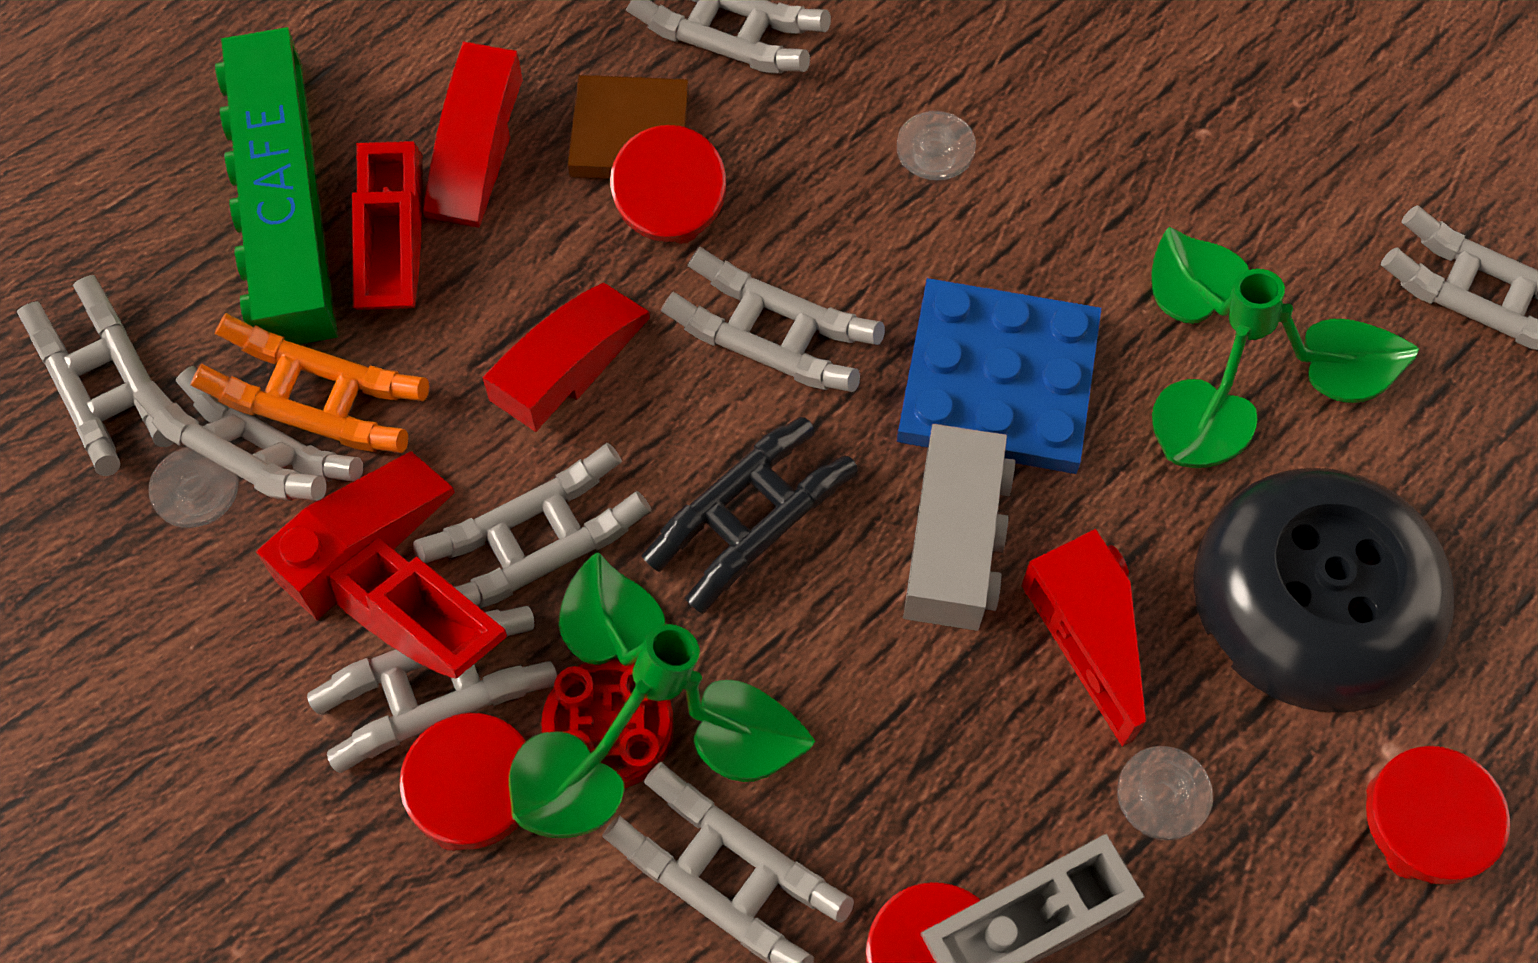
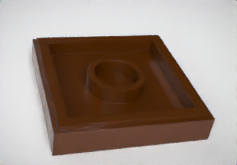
(615, 110)

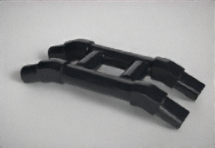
(745, 543)

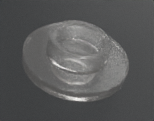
(936, 145)
(191, 489)
(1165, 793)

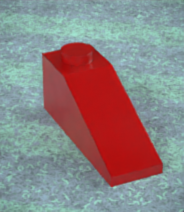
(337, 527)
(1090, 613)

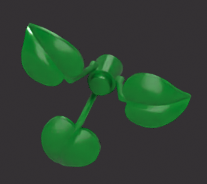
(1208, 426)
(604, 615)

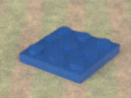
(1003, 369)

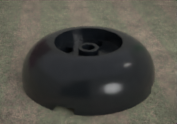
(1313, 648)

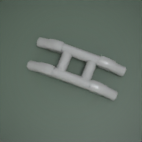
(746, 45)
(1454, 291)
(759, 295)
(67, 368)
(262, 468)
(547, 498)
(407, 716)
(717, 830)

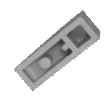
(1040, 910)

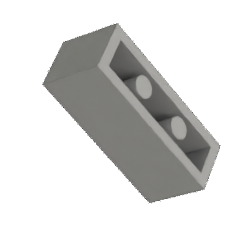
(959, 528)

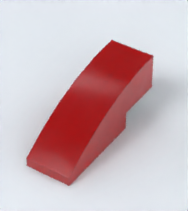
(472, 134)
(387, 225)
(563, 354)
(414, 610)

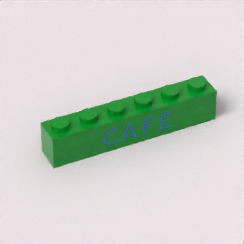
(276, 188)

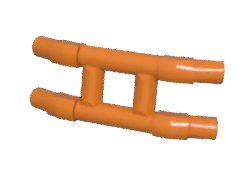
(289, 362)

